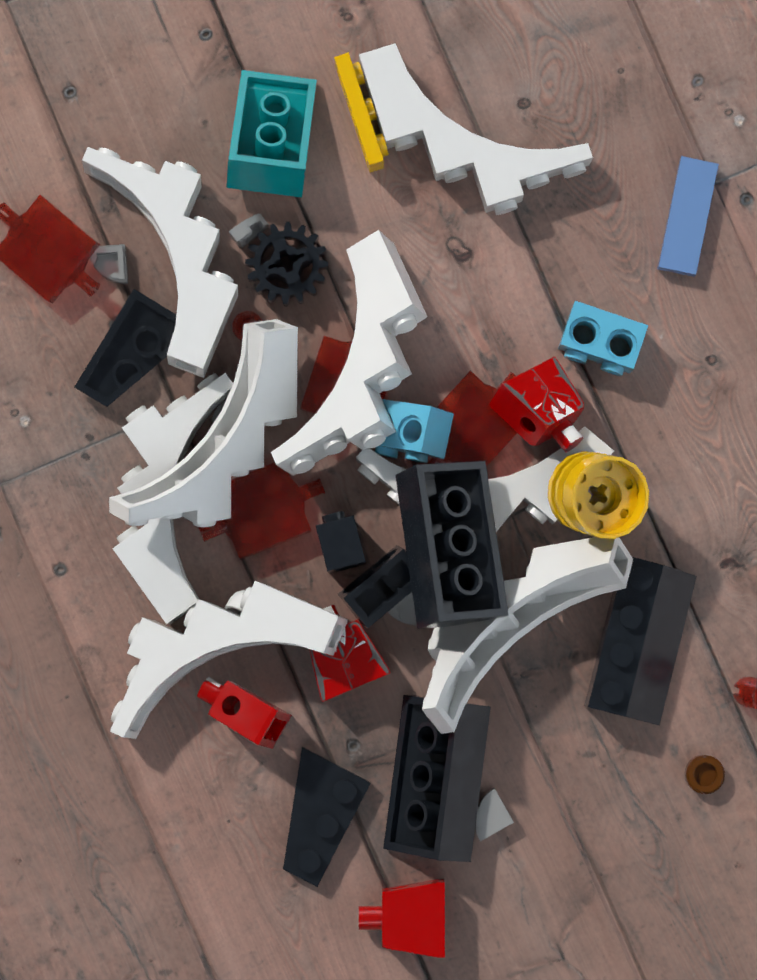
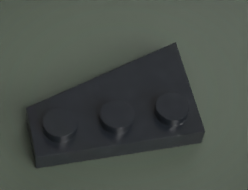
(129, 349)
(320, 815)

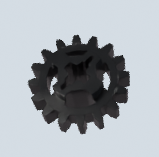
(304, 258)

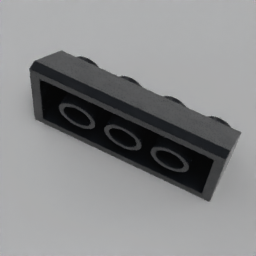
(451, 544)
(641, 642)
(436, 784)

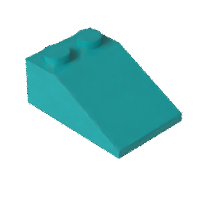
(271, 133)

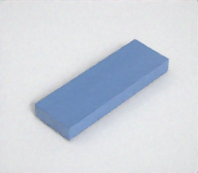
(688, 216)

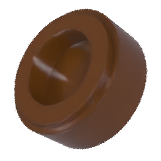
(704, 774)

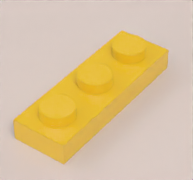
(361, 111)

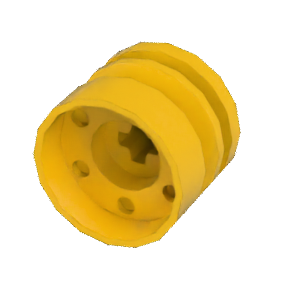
(617, 490)

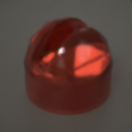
(241, 319)
(747, 692)

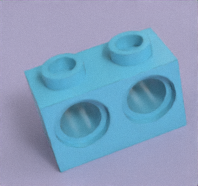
(604, 328)
(419, 433)

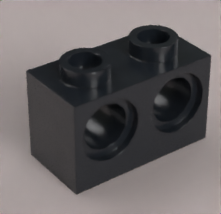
(340, 542)
(379, 587)

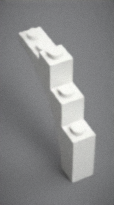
(498, 169)
(167, 202)
(374, 364)
(259, 397)
(163, 442)
(505, 491)
(553, 581)
(211, 631)

